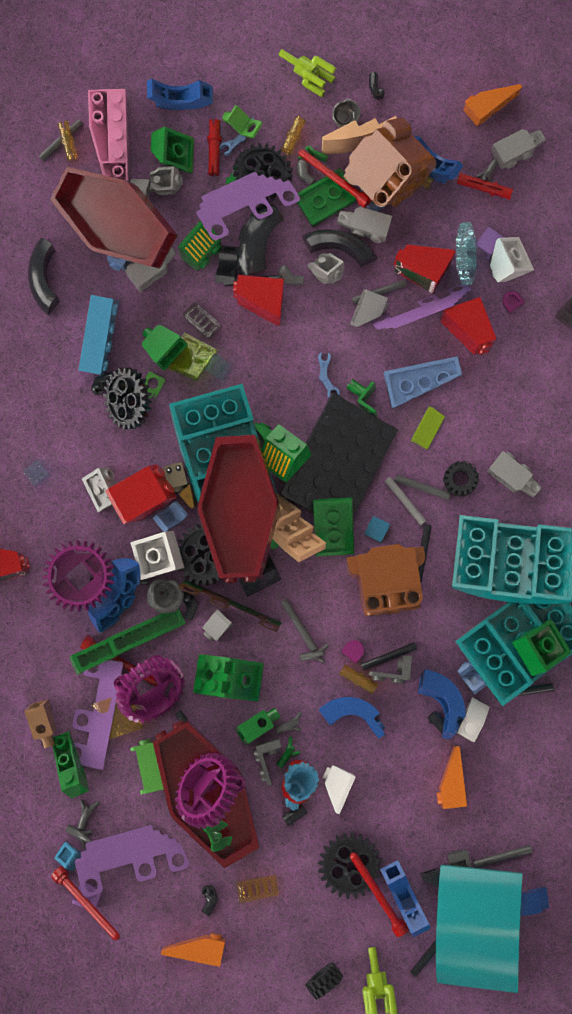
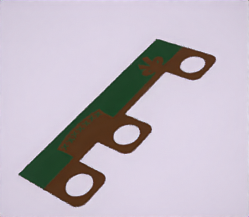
(228, 602)

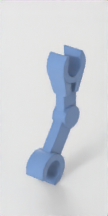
(232, 144)
(323, 375)

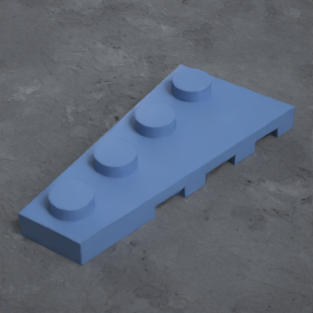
(412, 381)

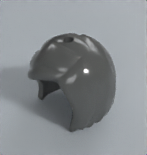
(169, 600)

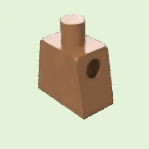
(41, 714)

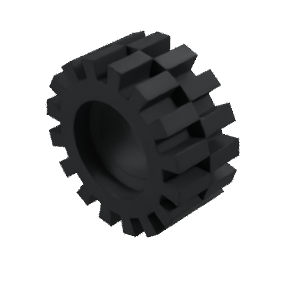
(468, 470)
(324, 980)

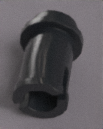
(436, 719)
(292, 816)

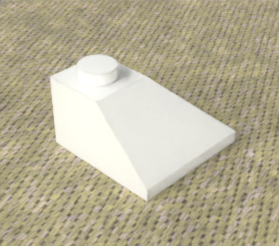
(509, 259)
(338, 785)

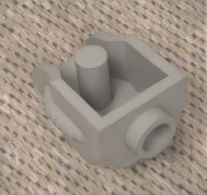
(165, 181)
(327, 268)

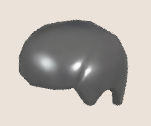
(345, 109)

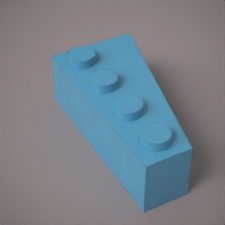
(98, 334)

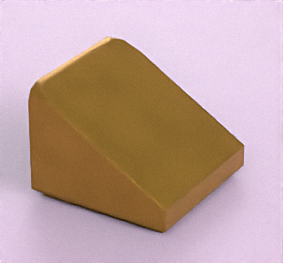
(189, 496)

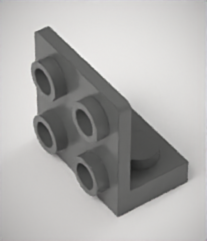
(403, 667)
(269, 747)

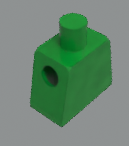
(162, 345)
(250, 730)

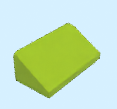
(428, 428)

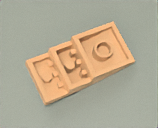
(348, 137)
(294, 533)

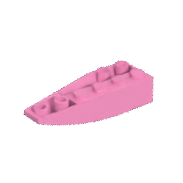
(110, 130)

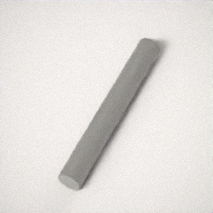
(405, 501)

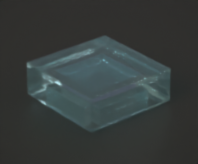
(218, 367)
(36, 472)

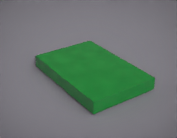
(324, 199)
(334, 525)

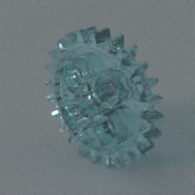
(466, 253)

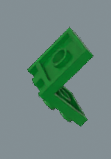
(228, 677)

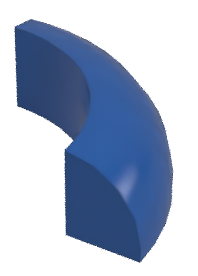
(120, 598)

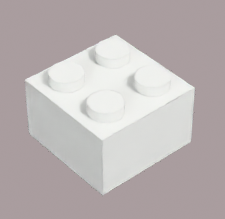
(157, 554)

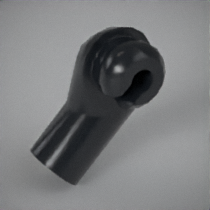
(373, 84)
(99, 383)
(191, 604)
(211, 899)

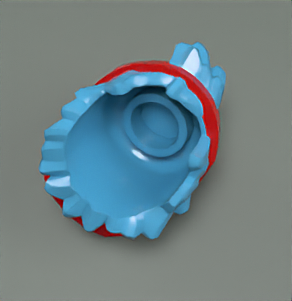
(298, 783)

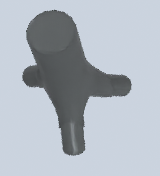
(487, 173)
(314, 655)
(291, 725)
(86, 811)
(80, 835)

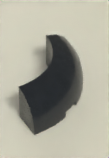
(254, 240)
(342, 241)
(38, 276)

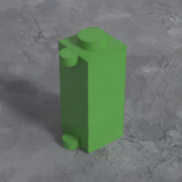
(148, 766)

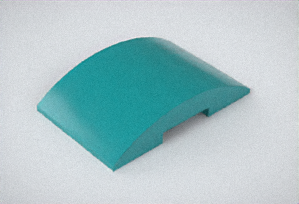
(203, 419)
(513, 561)
(493, 653)
(478, 928)

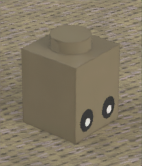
(176, 476)

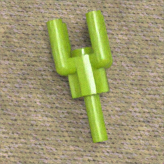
(310, 70)
(378, 988)

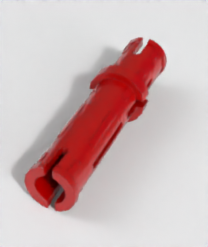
(214, 147)
(485, 186)

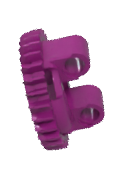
(65, 562)
(154, 700)
(199, 780)

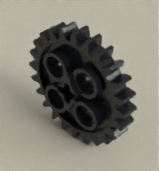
(277, 167)
(127, 398)
(197, 539)
(343, 882)

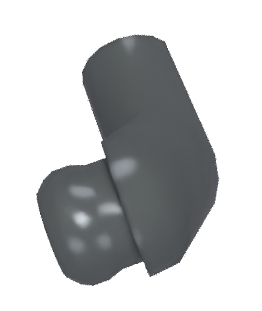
(302, 172)
(289, 278)

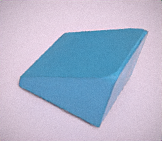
(377, 529)
(67, 855)

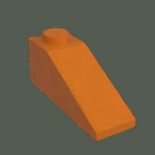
(488, 102)
(452, 786)
(202, 949)

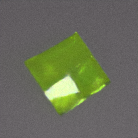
(193, 358)

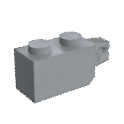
(516, 147)
(366, 223)
(144, 275)
(513, 475)

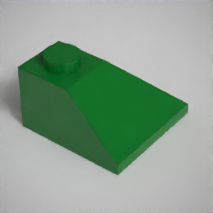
(173, 148)

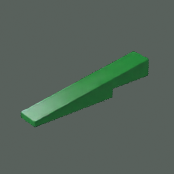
(125, 641)

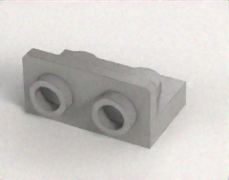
(96, 484)

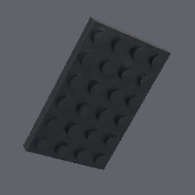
(344, 455)

